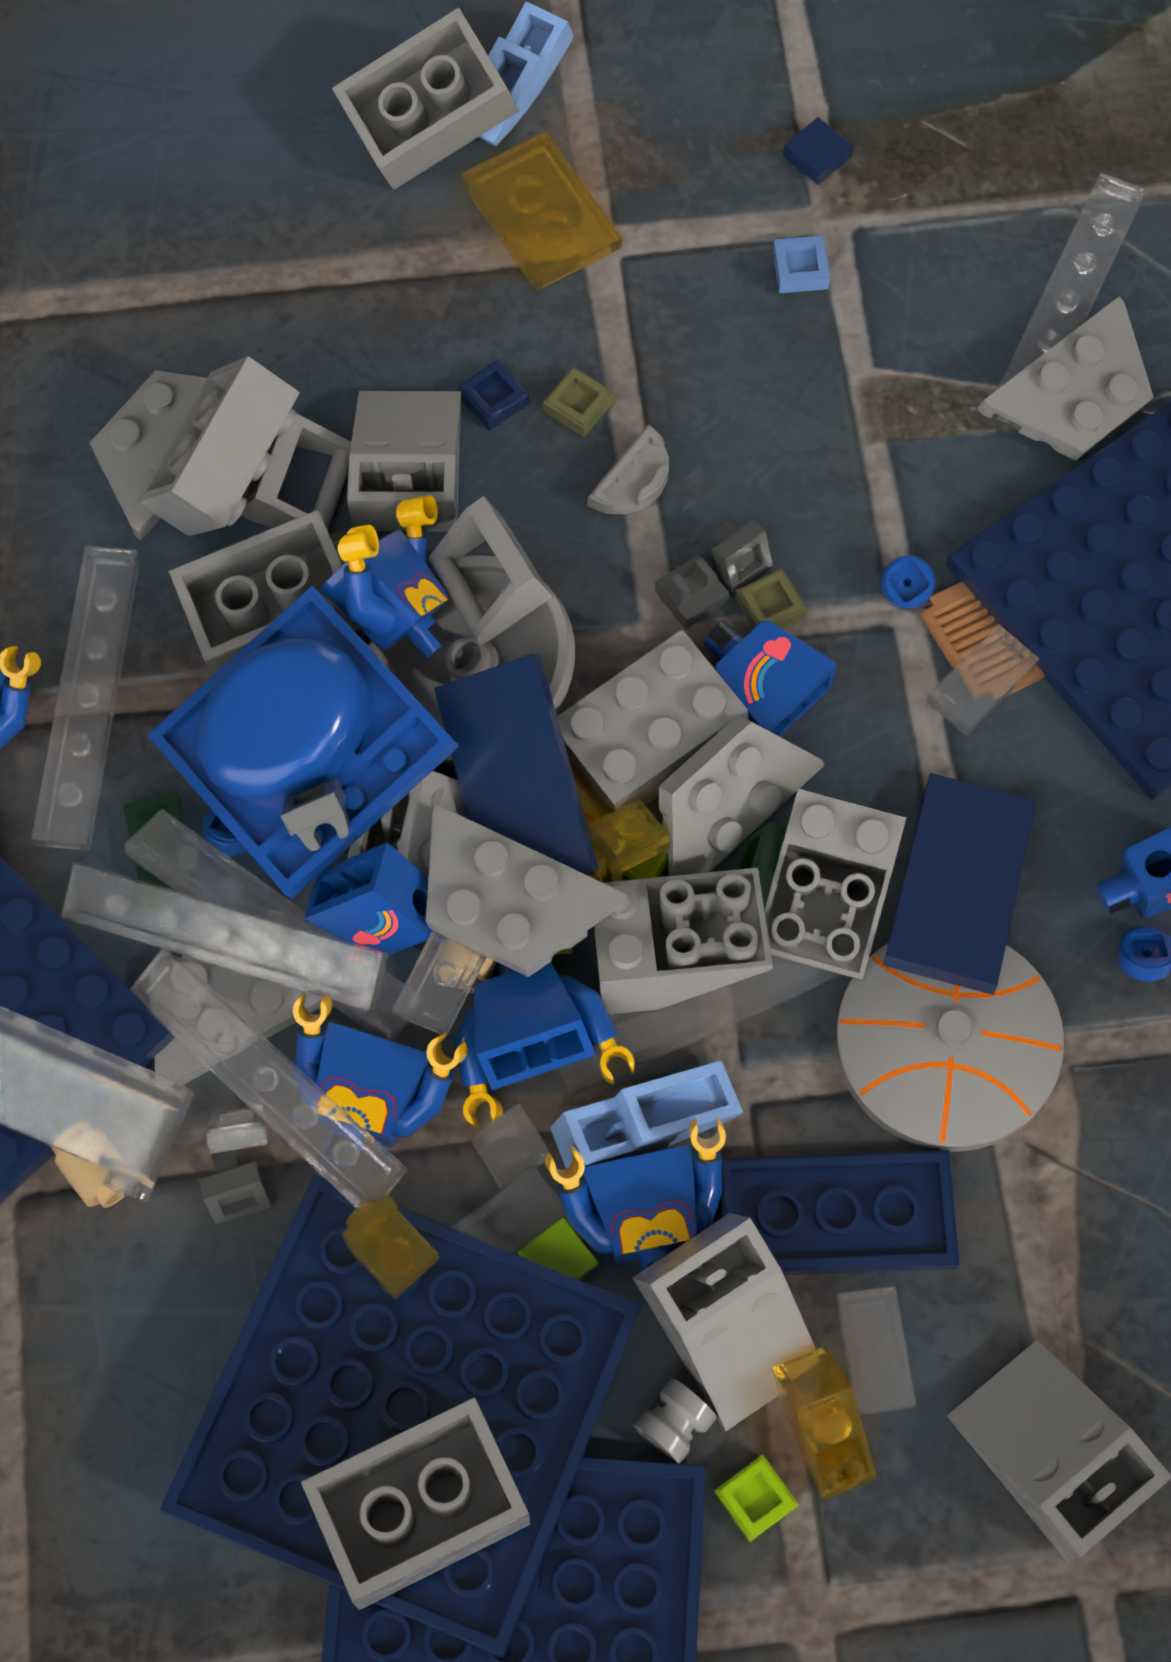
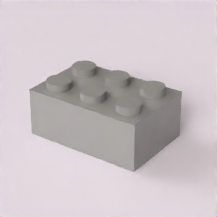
(425, 99)
(220, 448)
(252, 582)
(647, 721)
(416, 1503)

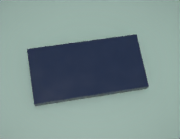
(516, 760)
(960, 884)
(848, 1210)

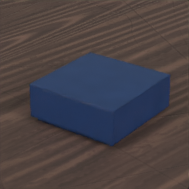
(818, 150)
(493, 395)

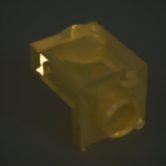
(625, 840)
(388, 1245)

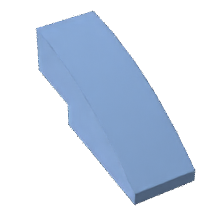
(527, 60)
(647, 1116)

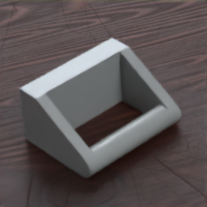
(261, 495)
(523, 594)

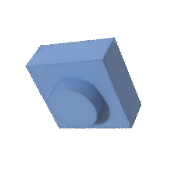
(801, 264)

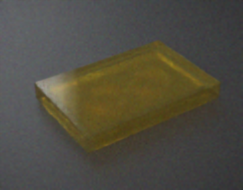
(541, 211)

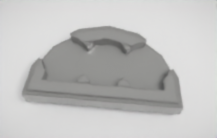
(635, 478)

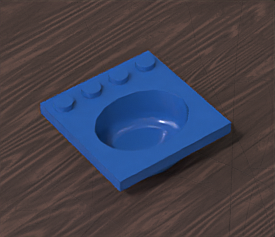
(294, 713)

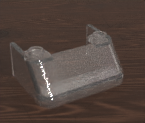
(89, 1103)

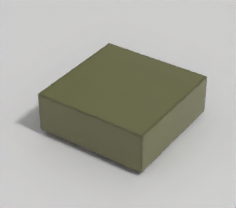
(578, 402)
(771, 600)

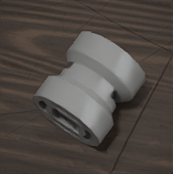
(671, 1426)

